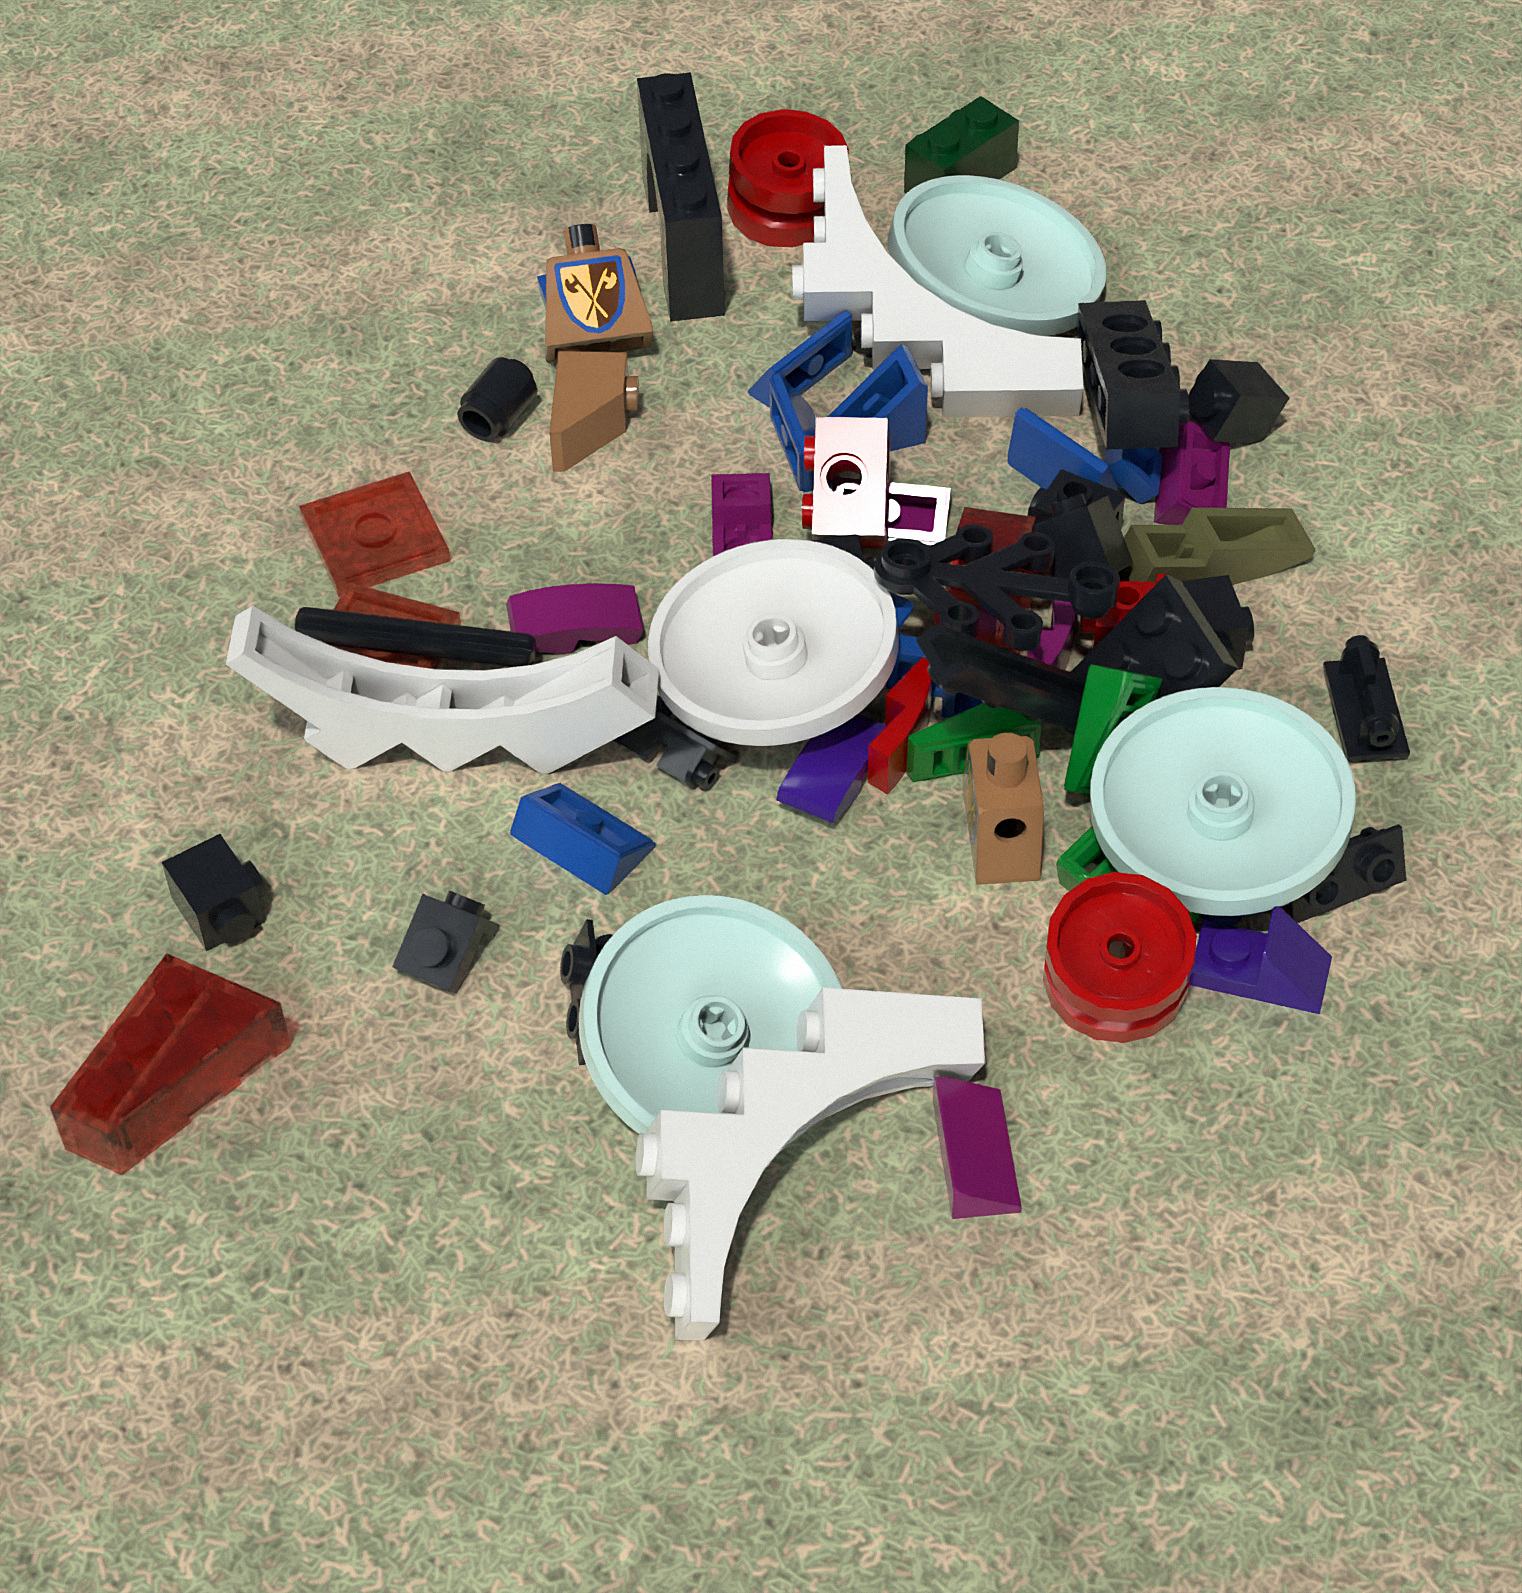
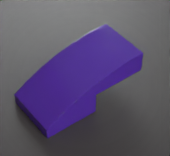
(830, 769)

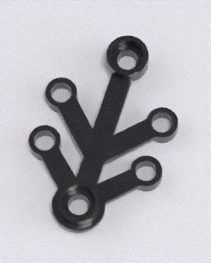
(923, 570)

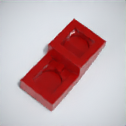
(905, 714)

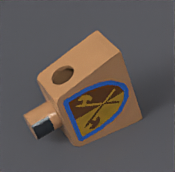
(593, 299)
(997, 786)

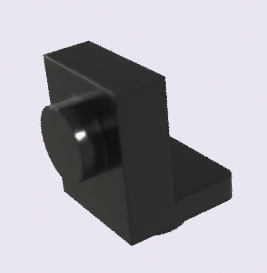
(443, 940)

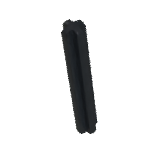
(417, 637)

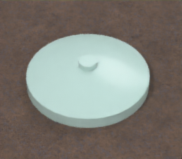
(998, 252)
(1223, 799)
(686, 994)

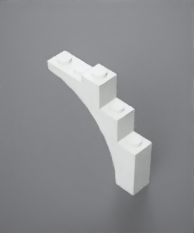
(971, 362)
(448, 717)
(709, 1162)

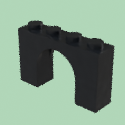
(684, 194)

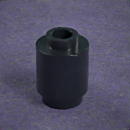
(497, 398)

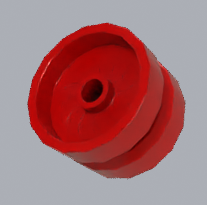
(774, 175)
(1119, 957)

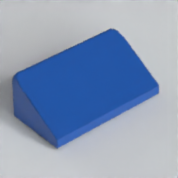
(811, 359)
(792, 422)
(1042, 451)
(579, 836)

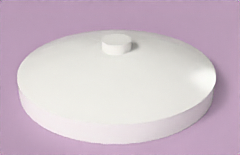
(773, 642)

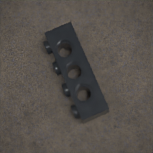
(1130, 375)

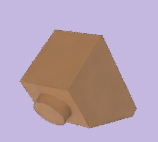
(589, 404)

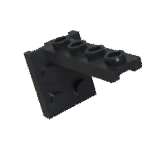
(1157, 637)

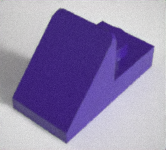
(1271, 968)

